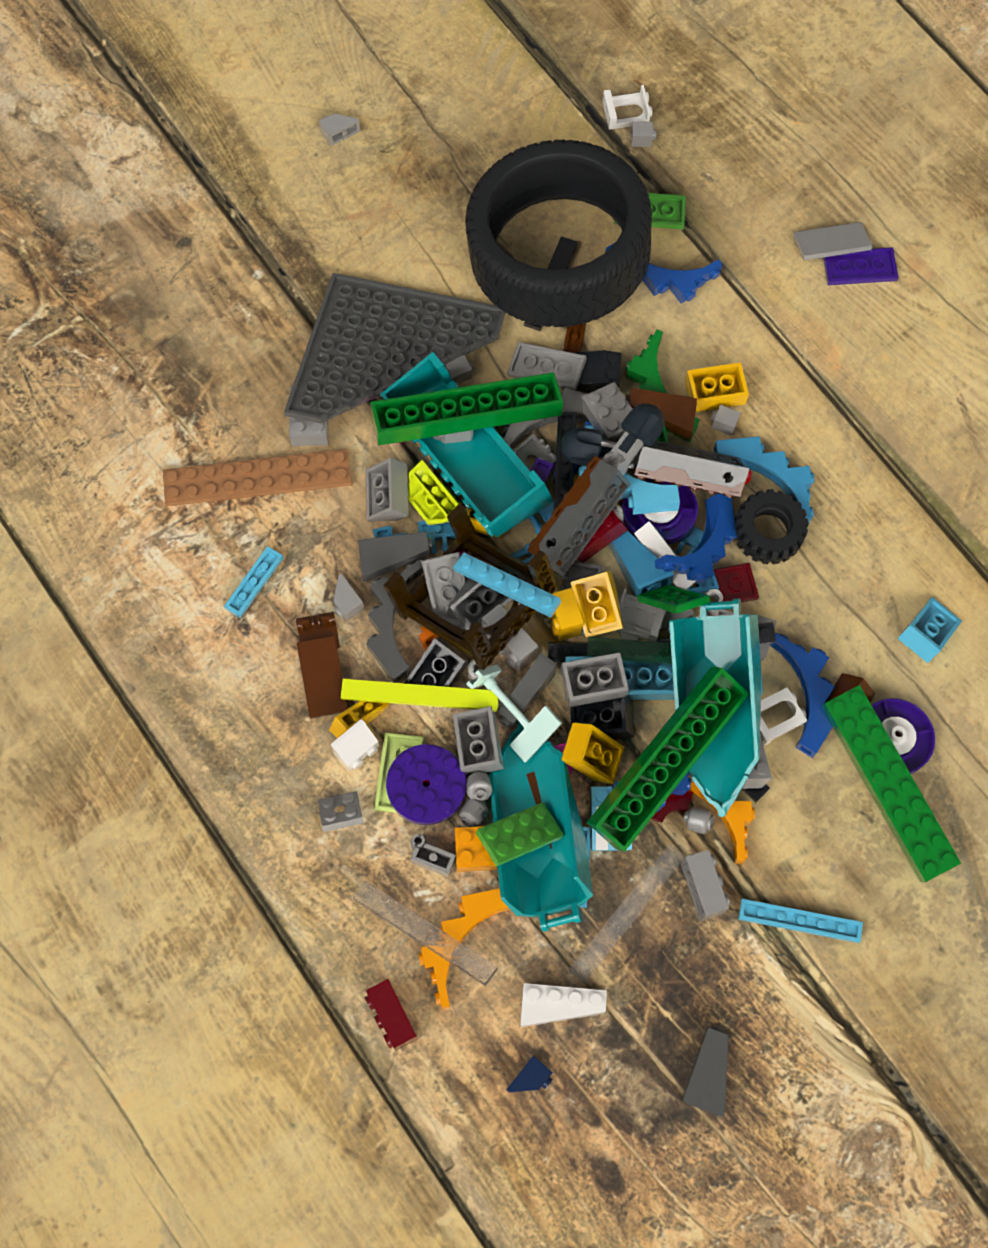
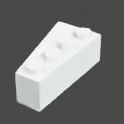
(557, 1003)

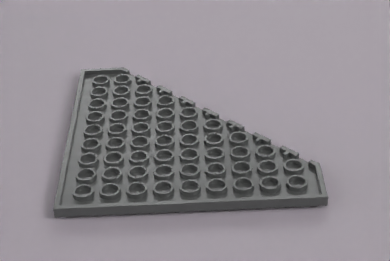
(374, 336)

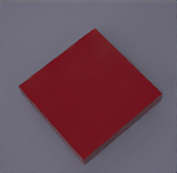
(737, 583)

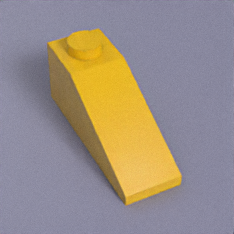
(362, 710)

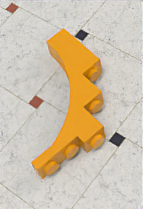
(738, 815)
(476, 909)

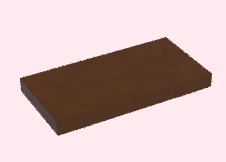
(321, 676)

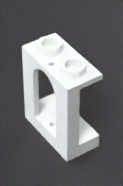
(611, 102)
(798, 719)

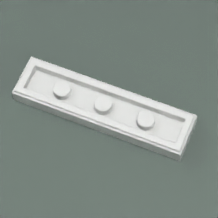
(659, 547)

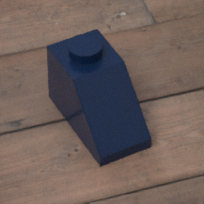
(531, 1077)

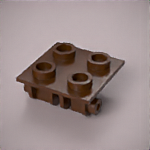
(317, 627)

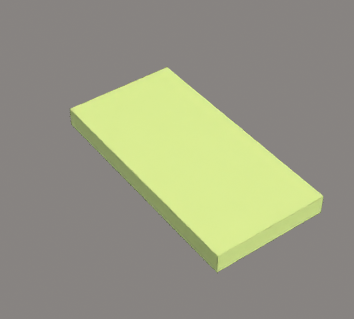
(392, 746)

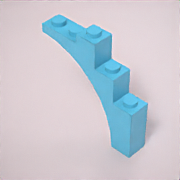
(646, 496)

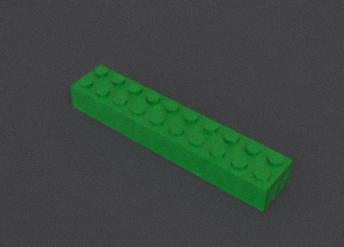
(466, 408)
(668, 758)
(891, 784)

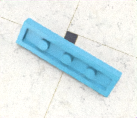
(253, 582)

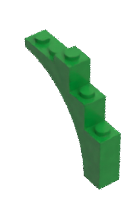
(644, 370)

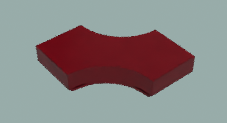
(672, 804)

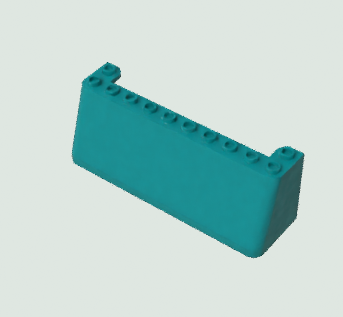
(480, 469)

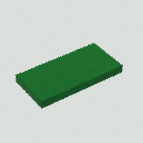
(673, 598)

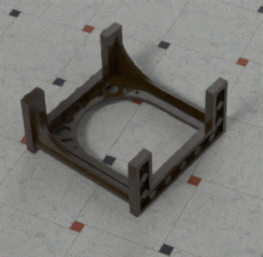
(474, 640)

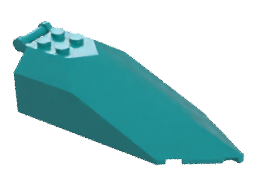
(735, 647)
(546, 878)

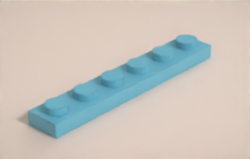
(507, 584)
(800, 921)

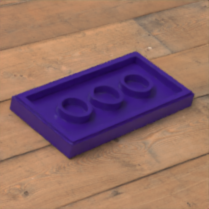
(861, 267)

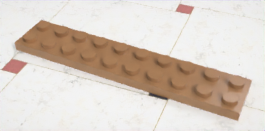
(256, 477)

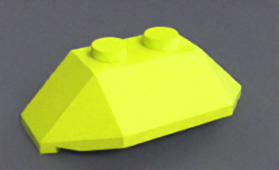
(430, 495)

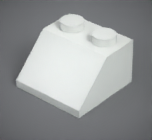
(355, 745)

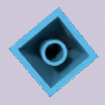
(638, 565)

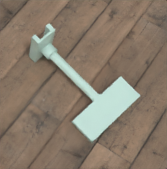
(534, 732)

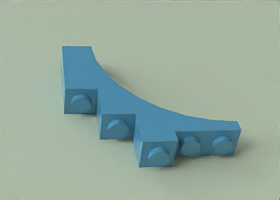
(772, 465)

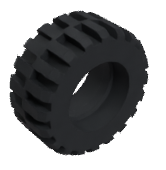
(784, 509)

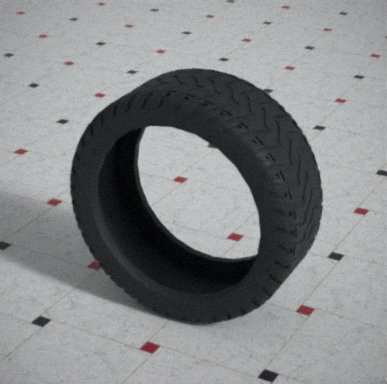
(553, 173)

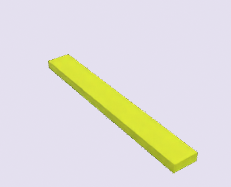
(418, 694)

